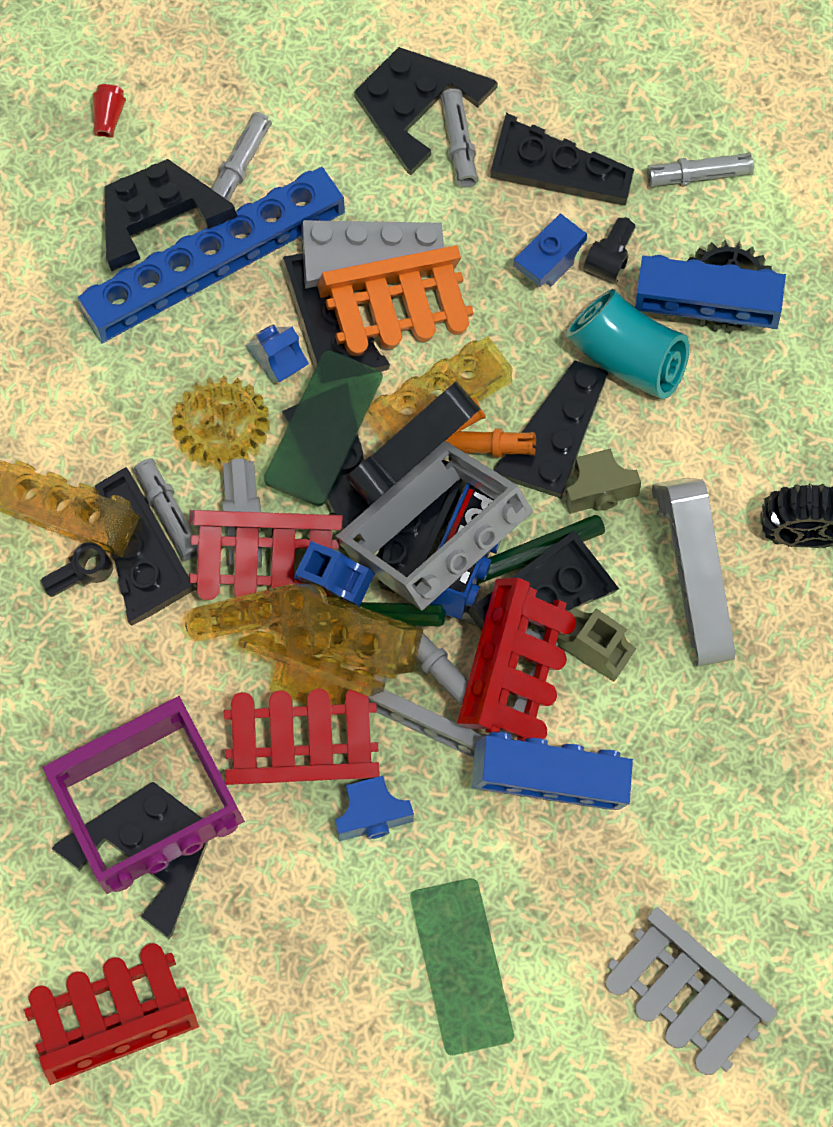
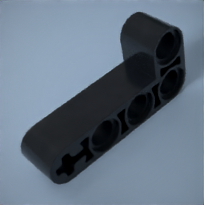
(413, 443)

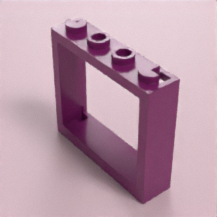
(117, 746)

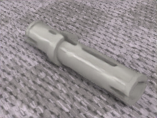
(461, 149)
(233, 170)
(696, 170)
(161, 497)
(437, 663)

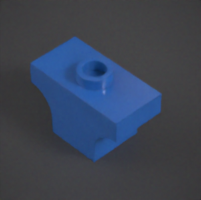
(551, 252)
(277, 352)
(334, 573)
(372, 811)

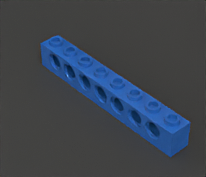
(203, 270)

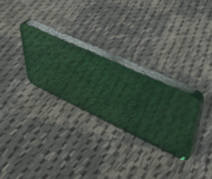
(323, 428)
(462, 967)

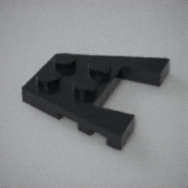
(405, 90)
(152, 198)
(134, 826)

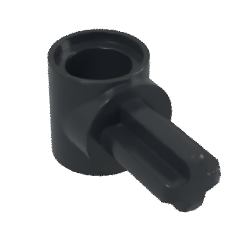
(610, 253)
(75, 571)

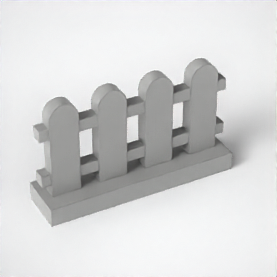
(709, 998)

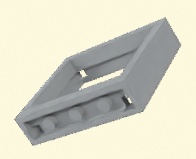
(415, 494)
(432, 724)

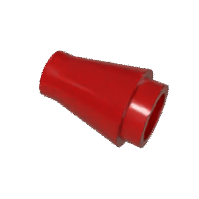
(107, 108)

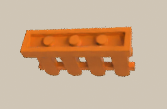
(408, 272)

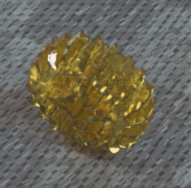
(199, 440)

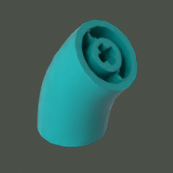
(631, 345)

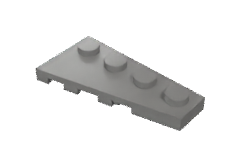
(353, 243)

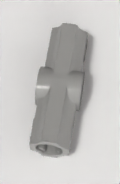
(240, 495)

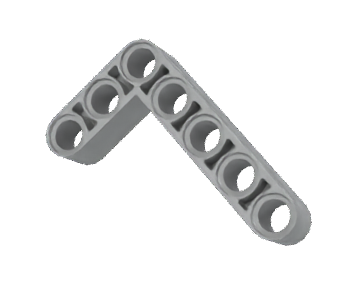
(698, 566)

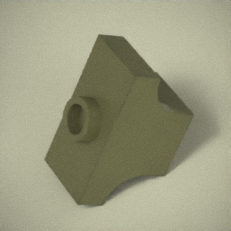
(600, 483)
(598, 642)

